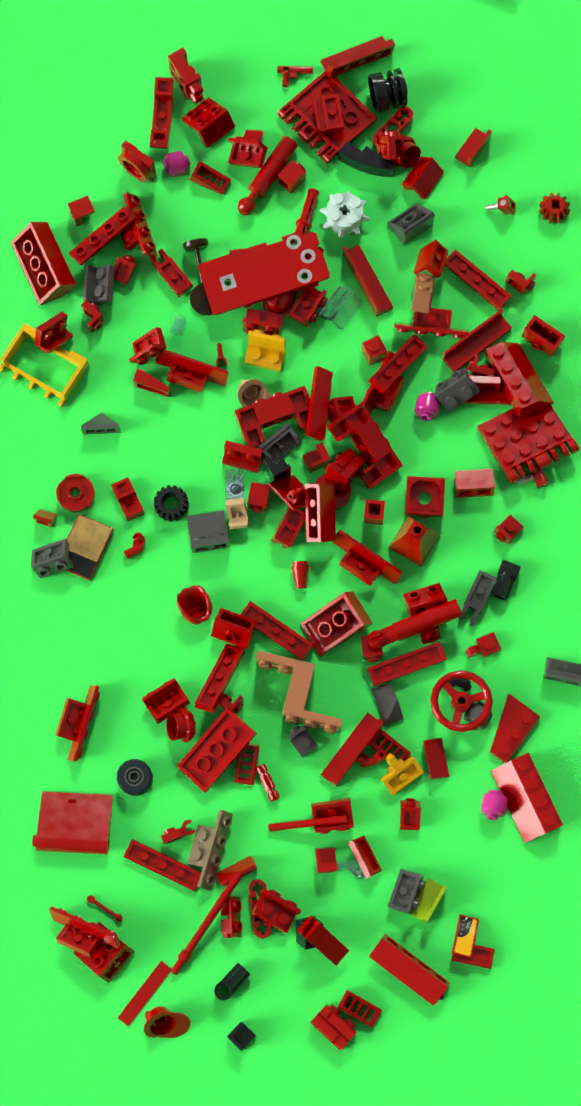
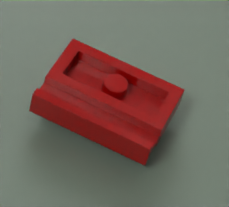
(328, 113)

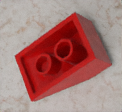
(336, 622)

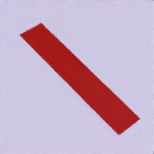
(144, 993)

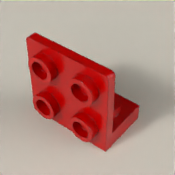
(209, 121)
(264, 321)
(107, 959)

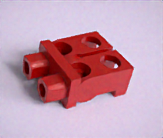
(185, 76)

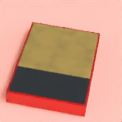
(87, 545)

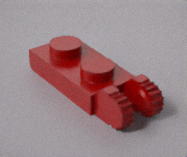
(172, 274)

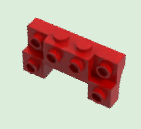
(271, 412)
(369, 442)

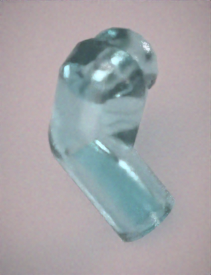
(352, 866)

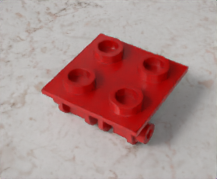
(290, 490)

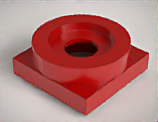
(137, 163)
(434, 487)

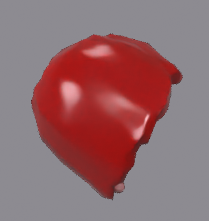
(194, 604)

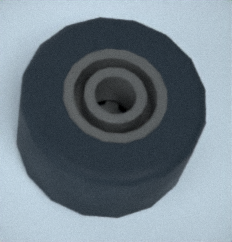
(138, 782)

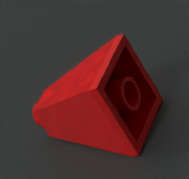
(414, 541)

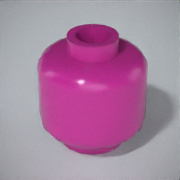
(176, 163)
(427, 406)
(494, 804)

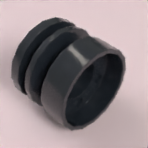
(391, 89)

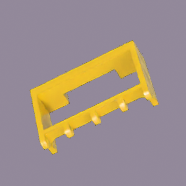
(72, 357)

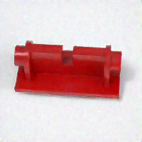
(232, 926)

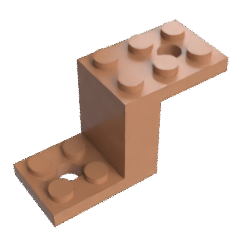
(298, 691)

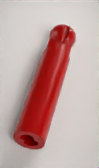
(268, 174)
(415, 624)

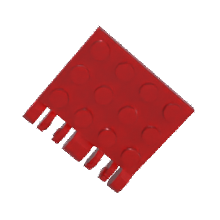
(355, 115)
(526, 439)

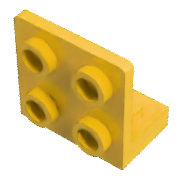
(265, 350)

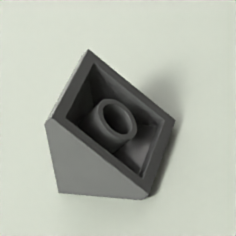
(411, 223)

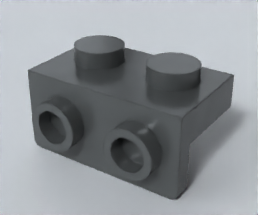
(456, 390)
(406, 892)

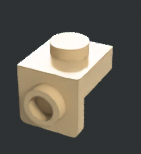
(237, 513)

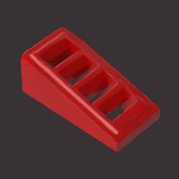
(207, 183)
(147, 382)
(377, 736)
(244, 780)
(344, 1000)

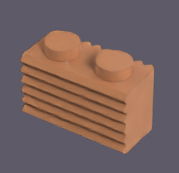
(423, 293)

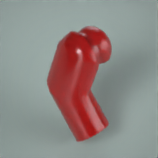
(137, 547)
(374, 760)

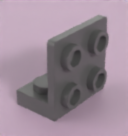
(208, 531)

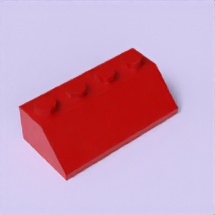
(43, 262)
(518, 378)
(527, 797)

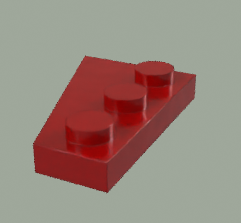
(512, 728)

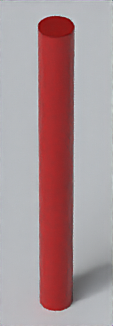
(307, 823)

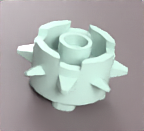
(344, 204)

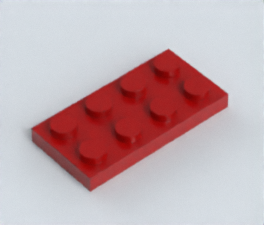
(216, 749)

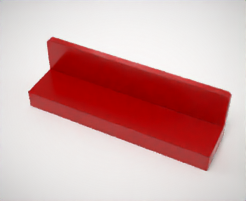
(357, 56)
(367, 280)
(476, 341)
(409, 969)

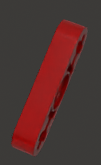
(394, 120)
(253, 894)

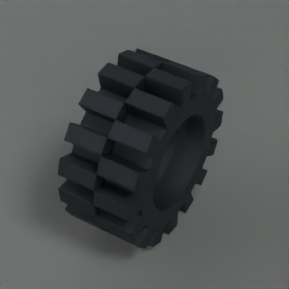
(171, 492)

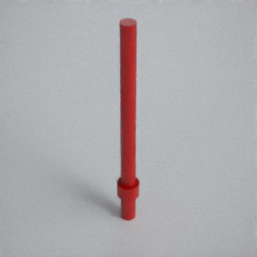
(185, 955)

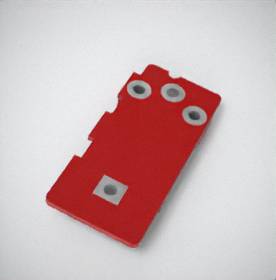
(263, 272)

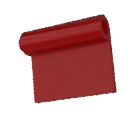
(74, 823)

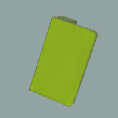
(428, 900)

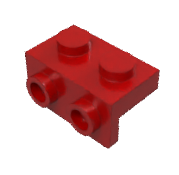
(387, 147)
(247, 152)
(307, 306)
(148, 346)
(165, 700)
(333, 808)

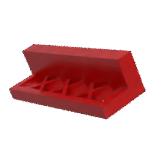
(351, 749)

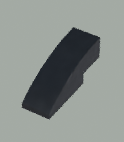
(365, 160)

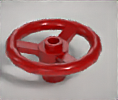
(458, 708)

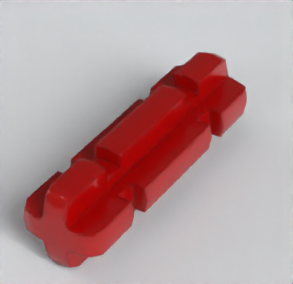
(267, 782)

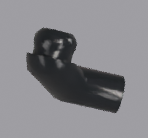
(465, 684)

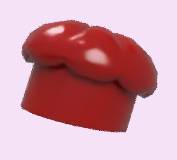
(406, 153)
(181, 725)

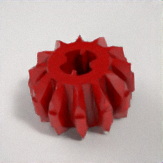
(551, 213)

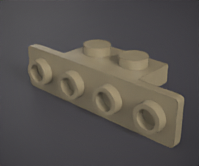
(208, 848)

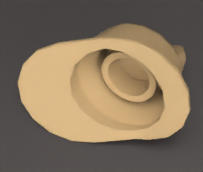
(250, 391)

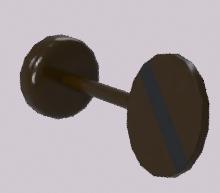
(198, 296)

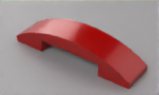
(162, 113)

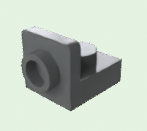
(302, 740)

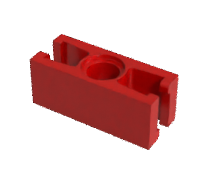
(323, 940)

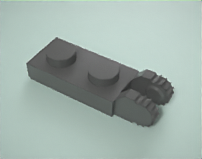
(478, 595)

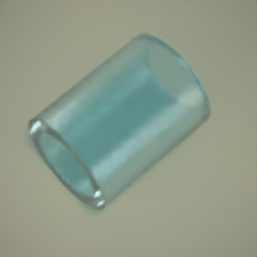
(178, 325)

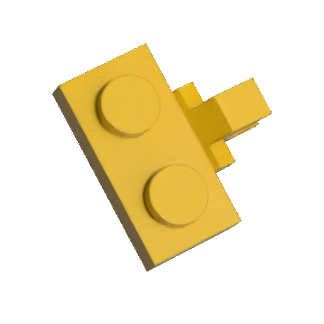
(400, 773)

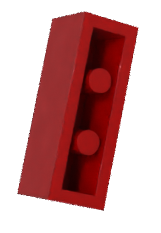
(320, 512)

